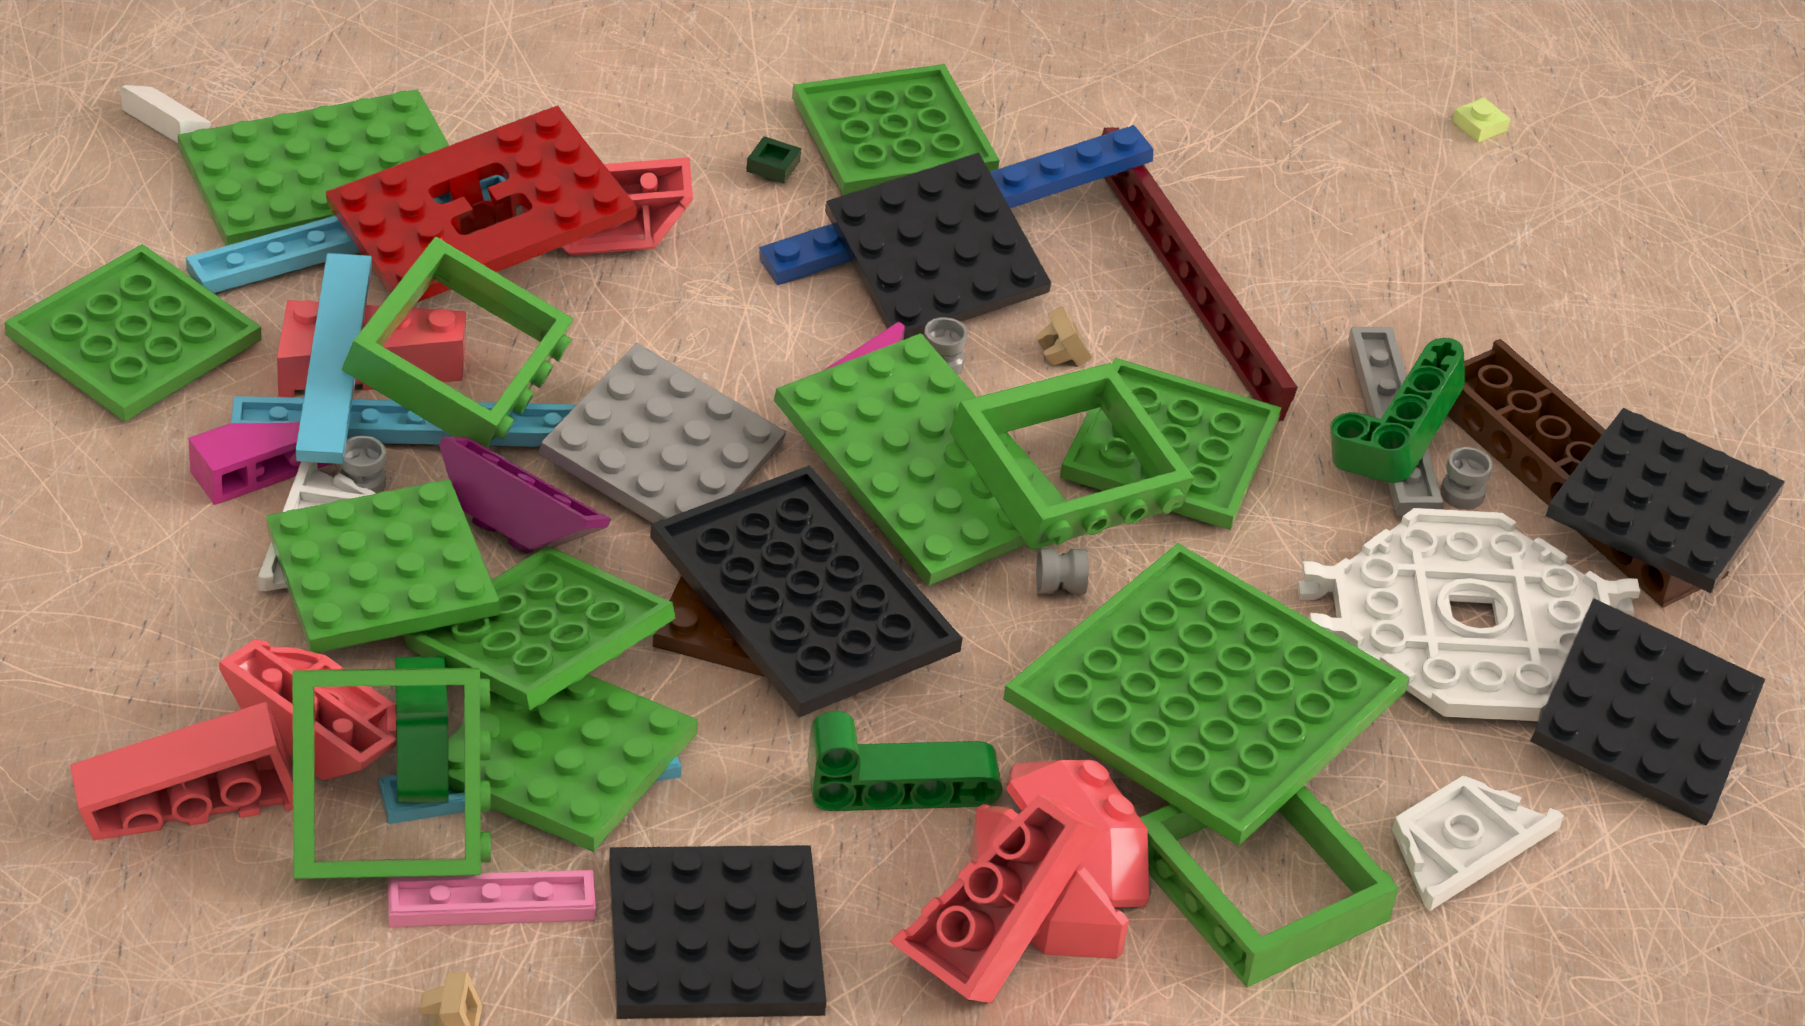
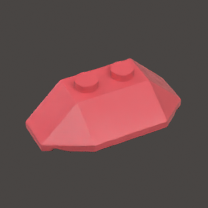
(661, 195)
(350, 721)
(1120, 849)
(1082, 916)

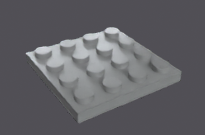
(660, 438)

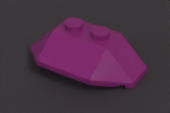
(514, 500)

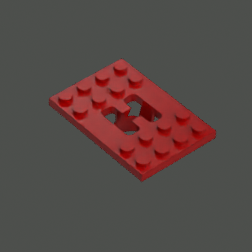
(544, 169)

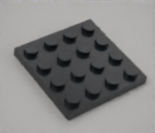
(937, 245)
(1666, 499)
(1648, 711)
(715, 932)

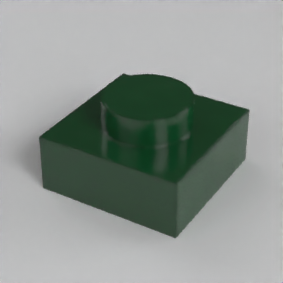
(773, 159)

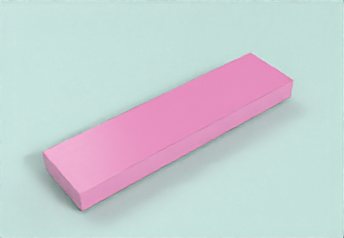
(491, 898)

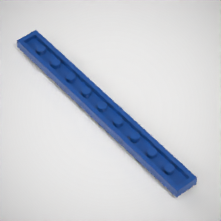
(1018, 183)

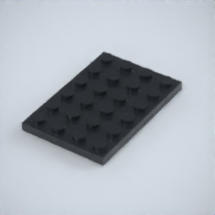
(805, 590)

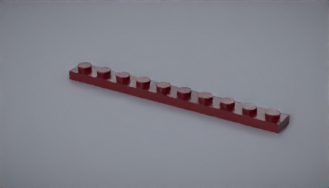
(1203, 287)

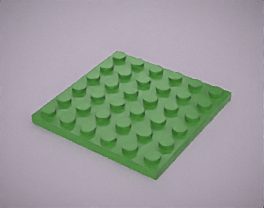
(1206, 692)

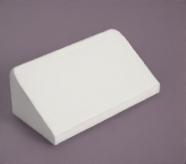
(160, 111)

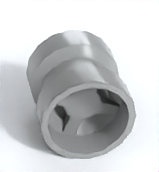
(948, 339)
(365, 463)
(1466, 478)
(1065, 571)

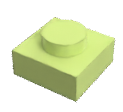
(1481, 120)

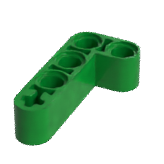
(1394, 445)
(422, 737)
(896, 774)

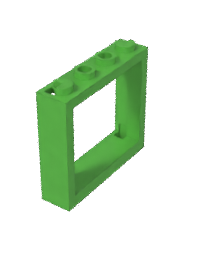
(1101, 386)
(429, 396)
(476, 792)
(1229, 932)

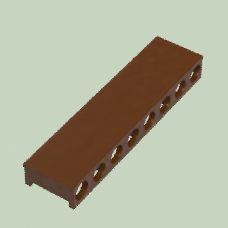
(1542, 442)

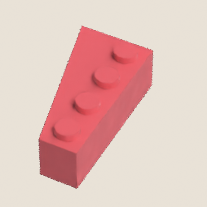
(424, 338)
(186, 776)
(999, 901)

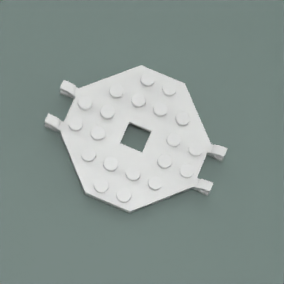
(1399, 610)

